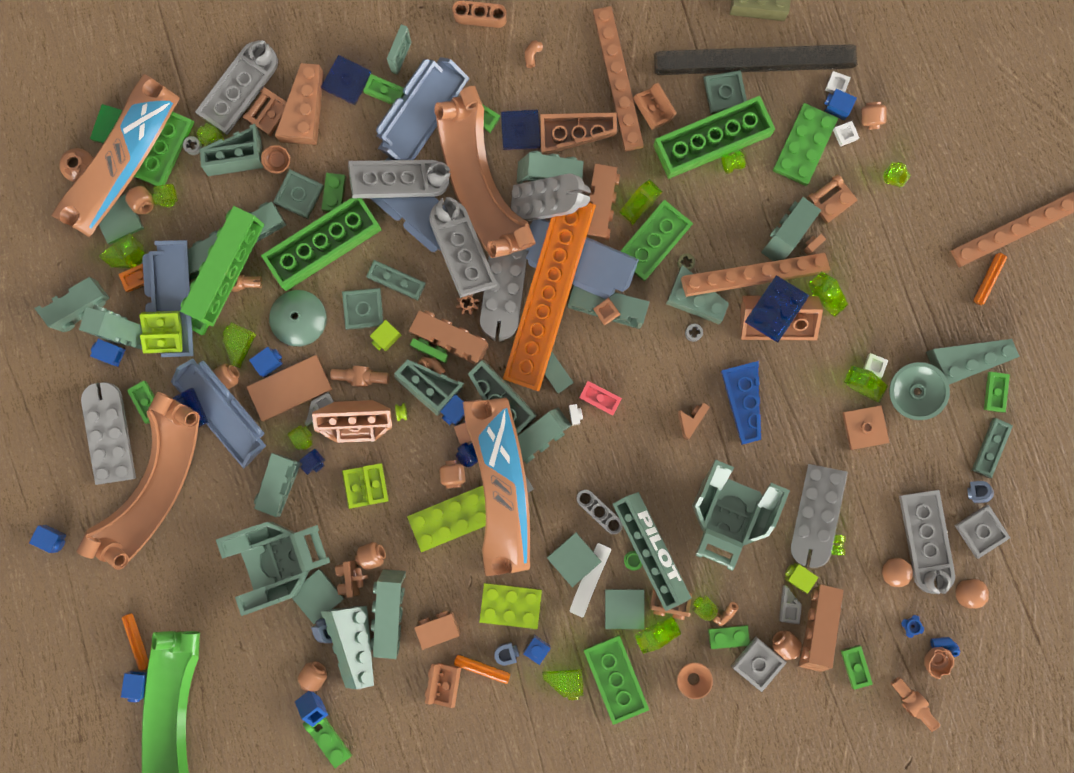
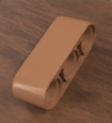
(472, 8)

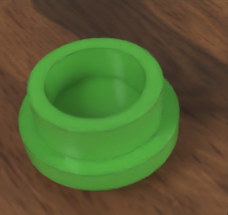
(632, 561)

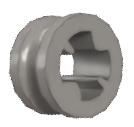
(187, 141)
(698, 336)

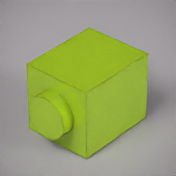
(385, 336)
(800, 577)

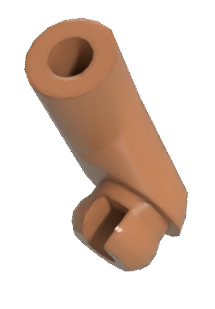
(530, 51)
(432, 363)
(727, 614)

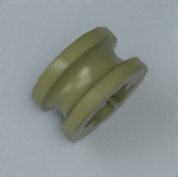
(689, 257)

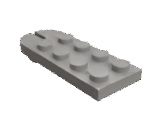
(239, 86)
(398, 178)
(549, 197)
(461, 248)
(504, 300)
(107, 433)
(818, 515)
(928, 541)

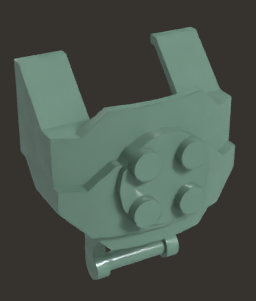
(734, 513)
(274, 560)

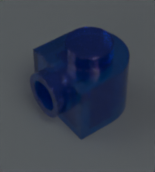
(467, 455)
(312, 462)

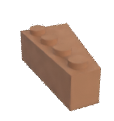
(302, 111)
(576, 129)
(602, 196)
(452, 339)
(821, 629)

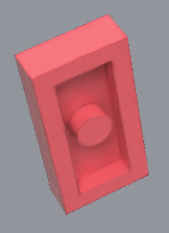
(600, 398)

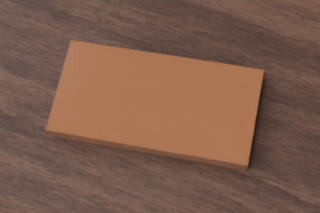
(289, 388)

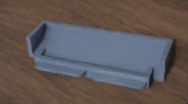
(413, 117)
(416, 216)
(599, 267)
(168, 284)
(224, 413)

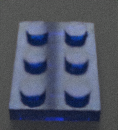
(777, 308)

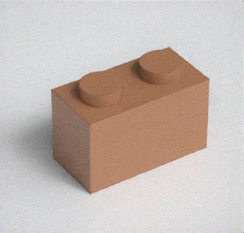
(437, 630)

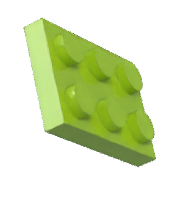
(510, 606)

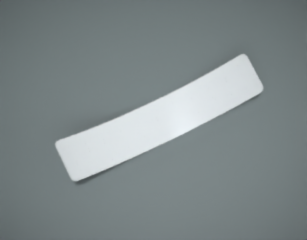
(589, 583)

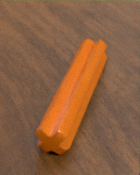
(990, 279)
(135, 641)
(482, 669)

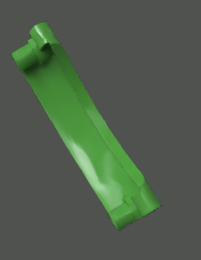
(166, 699)

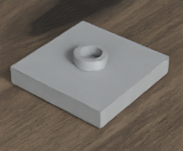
(982, 531)
(758, 664)

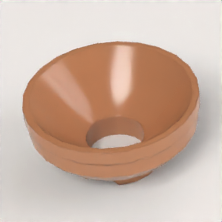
(84, 159)
(697, 690)

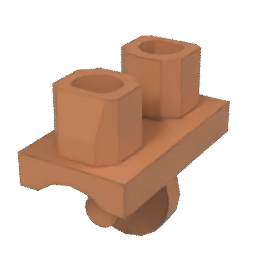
(353, 578)

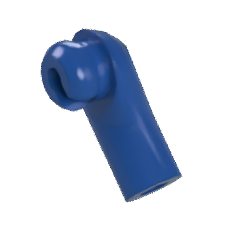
(946, 643)

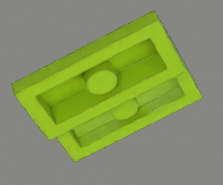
(161, 331)
(365, 486)

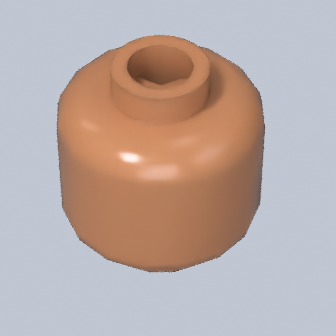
(873, 115)
(139, 200)
(227, 375)
(452, 474)
(370, 556)
(786, 645)
(312, 676)

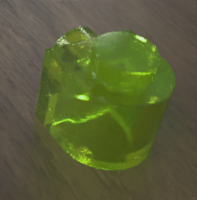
(209, 134)
(896, 174)
(165, 195)
(301, 437)
(705, 608)

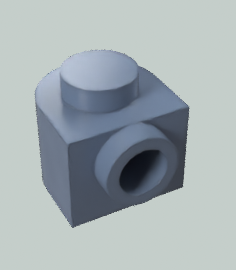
(980, 492)
(320, 632)
(506, 654)

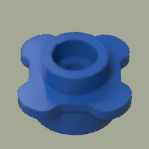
(918, 628)

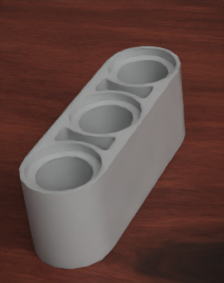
(608, 514)

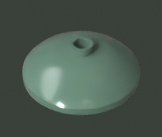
(306, 327)
(933, 391)

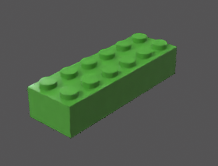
(714, 137)
(321, 243)
(222, 266)

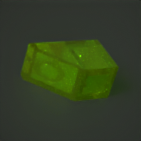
(124, 253)
(829, 293)
(657, 635)

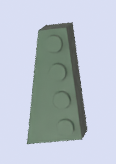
(631, 309)
(111, 327)
(970, 359)

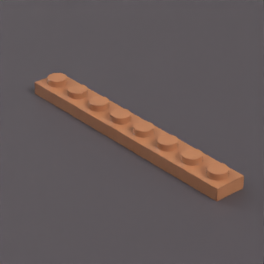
(618, 79)
(1014, 230)
(754, 274)

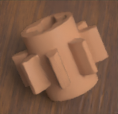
(469, 309)

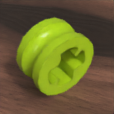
(401, 412)

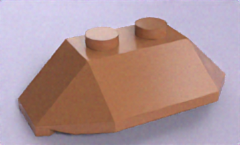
(352, 421)

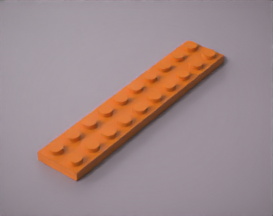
(548, 297)

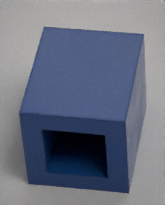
(839, 104)
(107, 352)
(266, 361)
(453, 411)
(48, 539)
(536, 649)
(134, 686)
(311, 708)

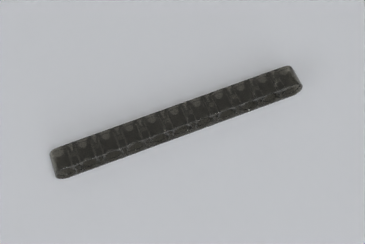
(755, 59)

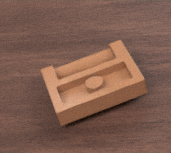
(271, 114)
(837, 203)

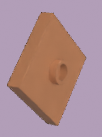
(865, 427)

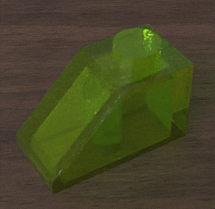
(641, 201)
(237, 343)
(865, 383)
(566, 682)

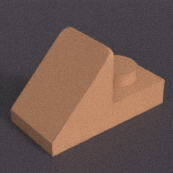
(689, 424)

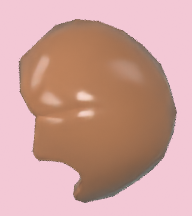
(275, 159)
(897, 572)
(972, 593)
(939, 662)

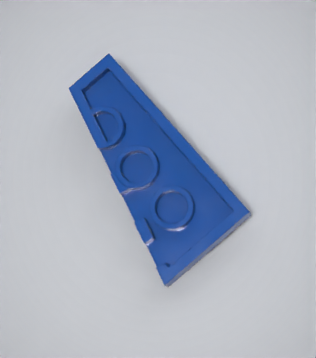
(743, 395)

